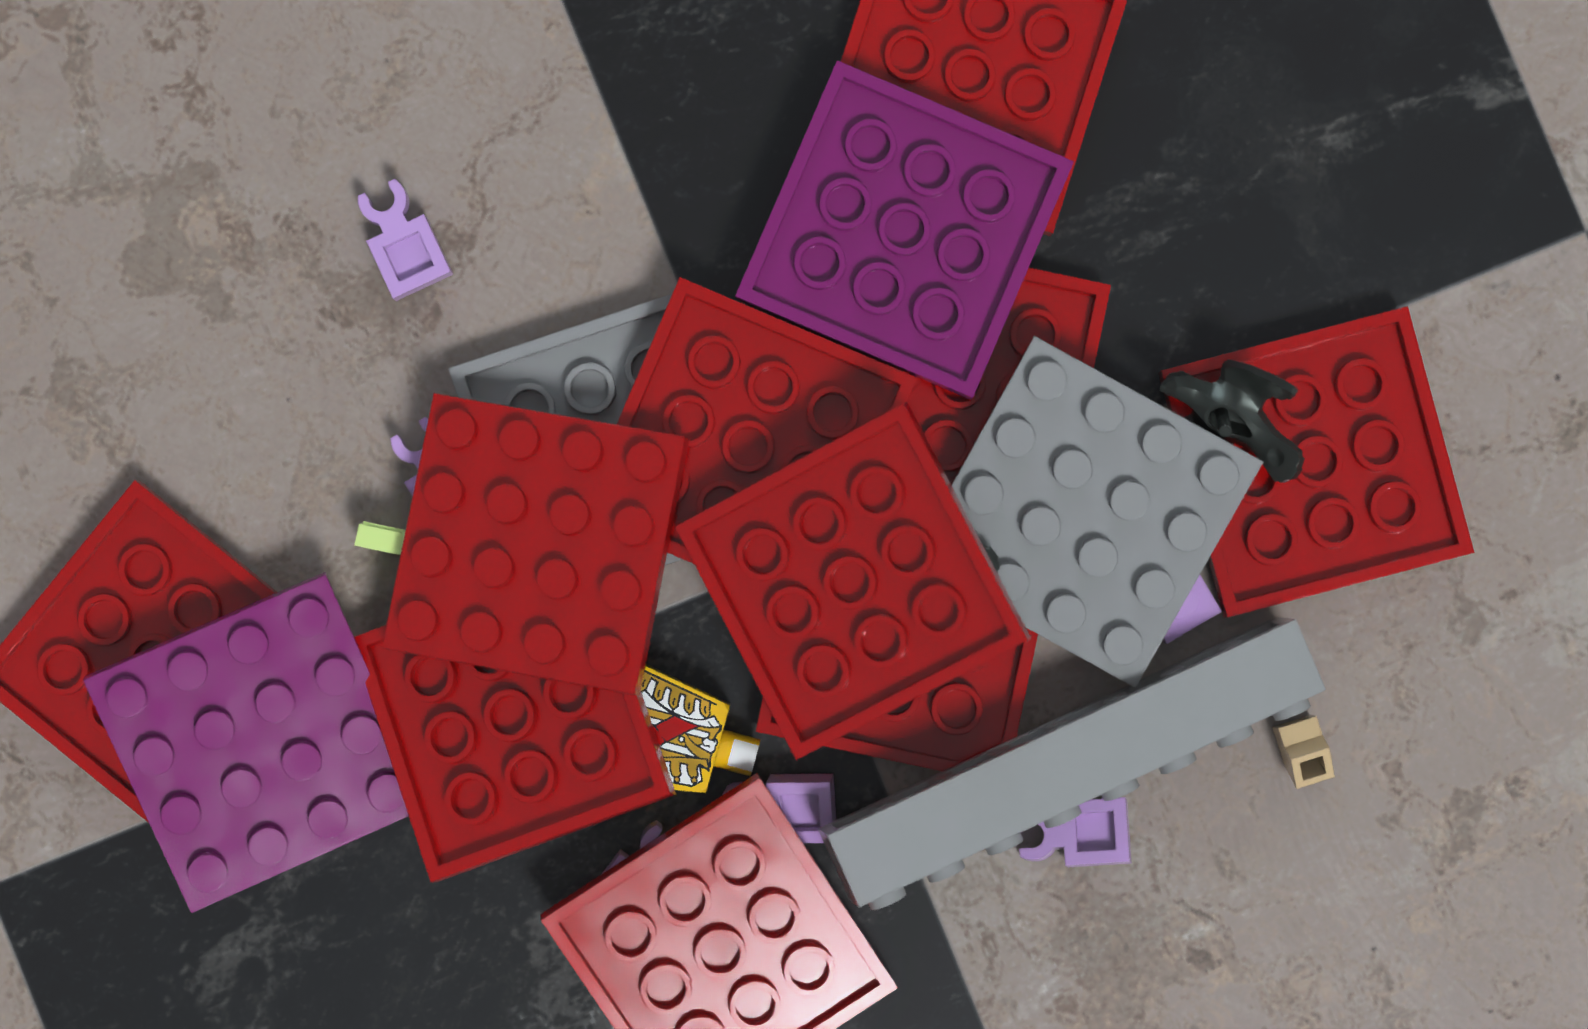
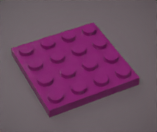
(904, 230)
(251, 741)

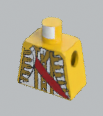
(693, 733)

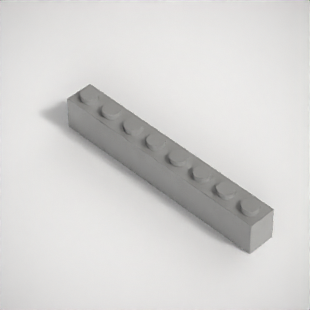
(1071, 762)

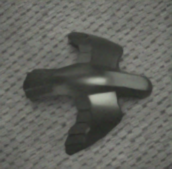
(1235, 413)

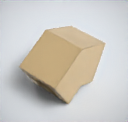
(1304, 751)

